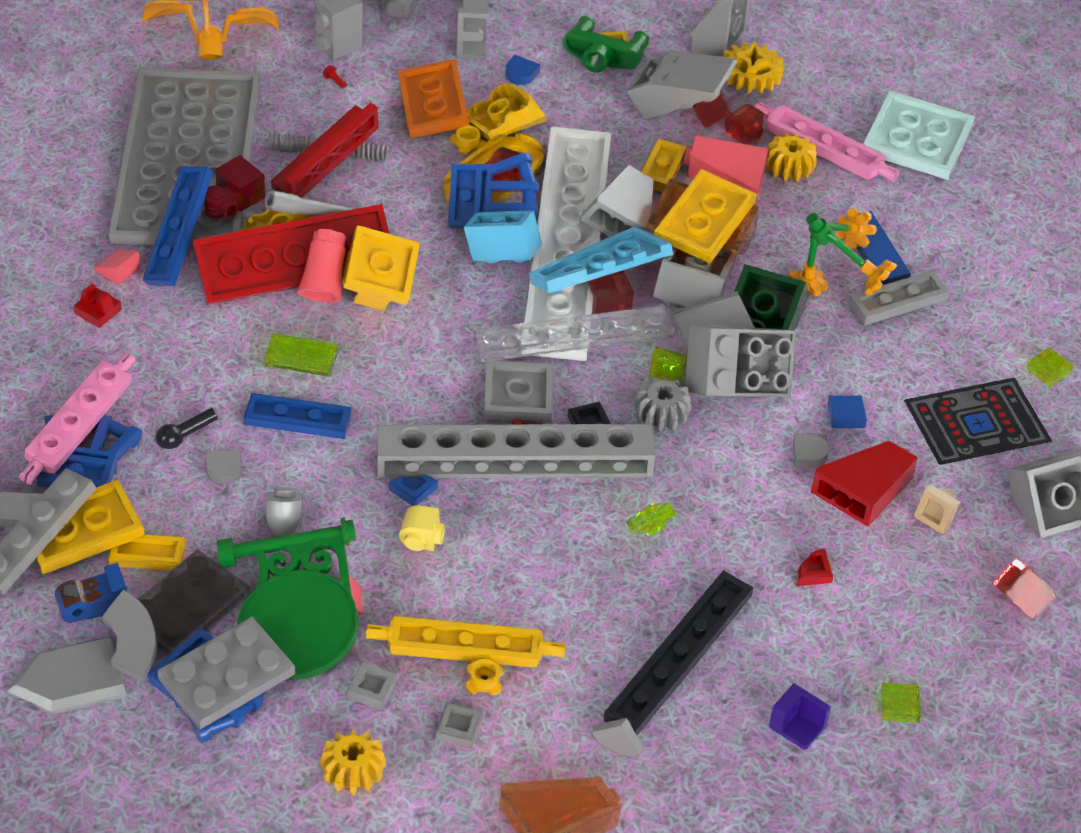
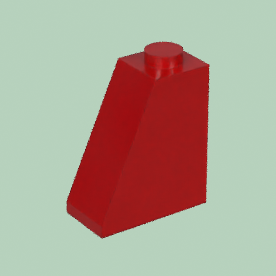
(865, 480)

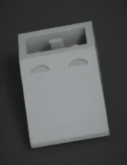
(678, 81)
(740, 361)

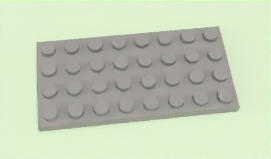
(175, 123)

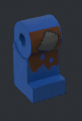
(89, 596)

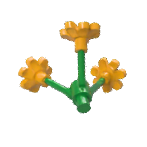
(853, 229)

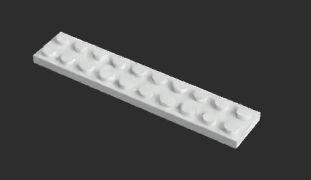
(571, 182)

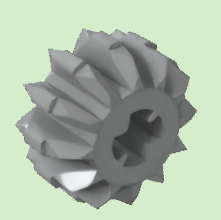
(663, 403)

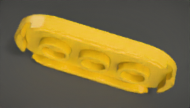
(515, 143)

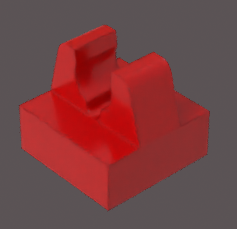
(96, 306)

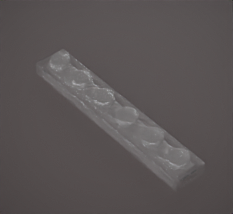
(573, 333)

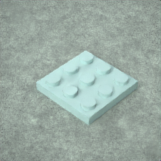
(919, 134)

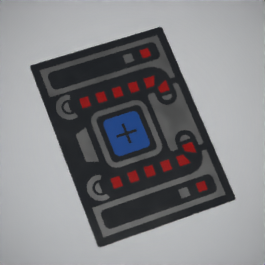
(977, 421)

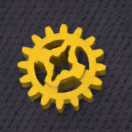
(755, 67)

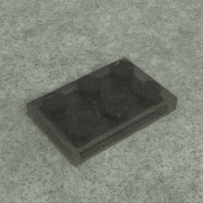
(191, 598)

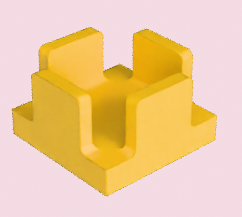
(380, 268)

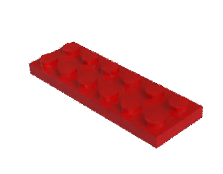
(271, 255)

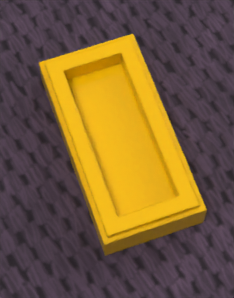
(150, 552)

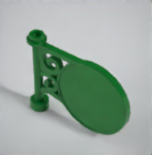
(303, 609)

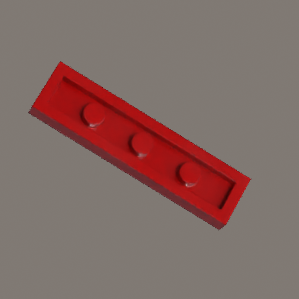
(327, 151)

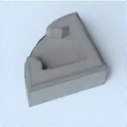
(618, 737)

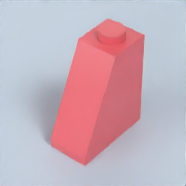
(728, 160)

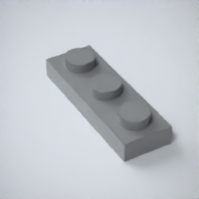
(899, 298)

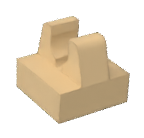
(937, 508)

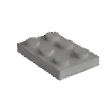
(226, 672)

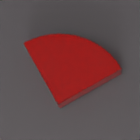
(815, 569)

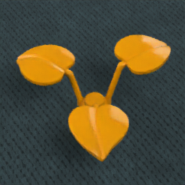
(210, 39)

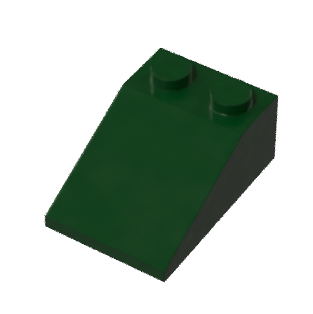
(772, 298)

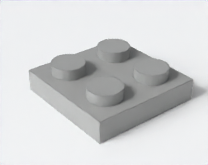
(518, 391)

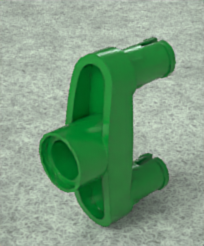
(602, 50)

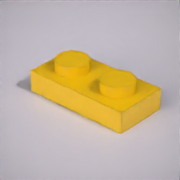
(664, 163)

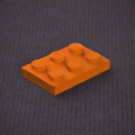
(433, 98)

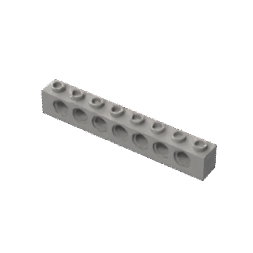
(515, 450)

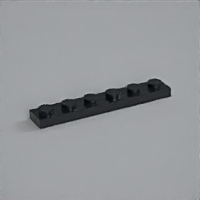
(680, 652)

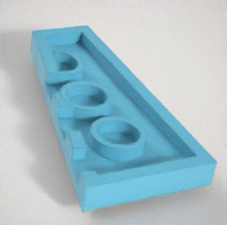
(601, 259)

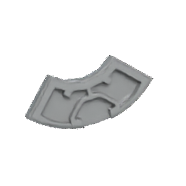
(134, 636)

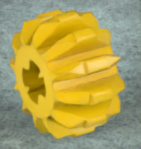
(791, 157)
(353, 761)

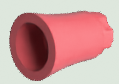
(324, 267)

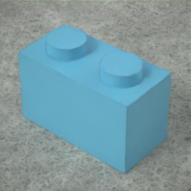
(503, 236)

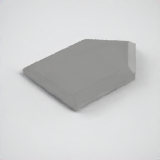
(70, 677)

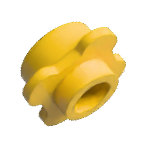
(467, 139)
(484, 668)

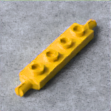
(465, 641)

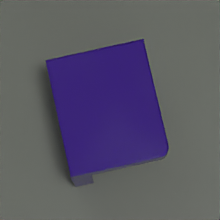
(799, 716)

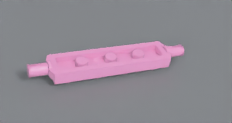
(829, 143)
(77, 417)

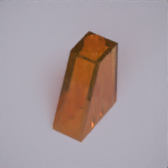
(560, 806)

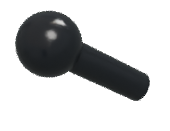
(171, 436)

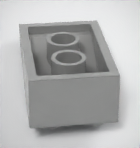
(719, 27)
(692, 281)

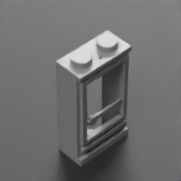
(472, 29)

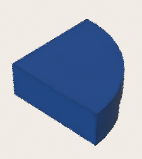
(413, 489)

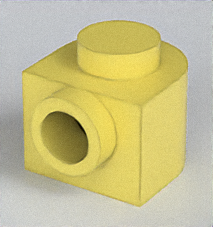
(422, 528)

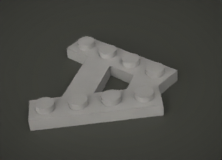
(36, 521)

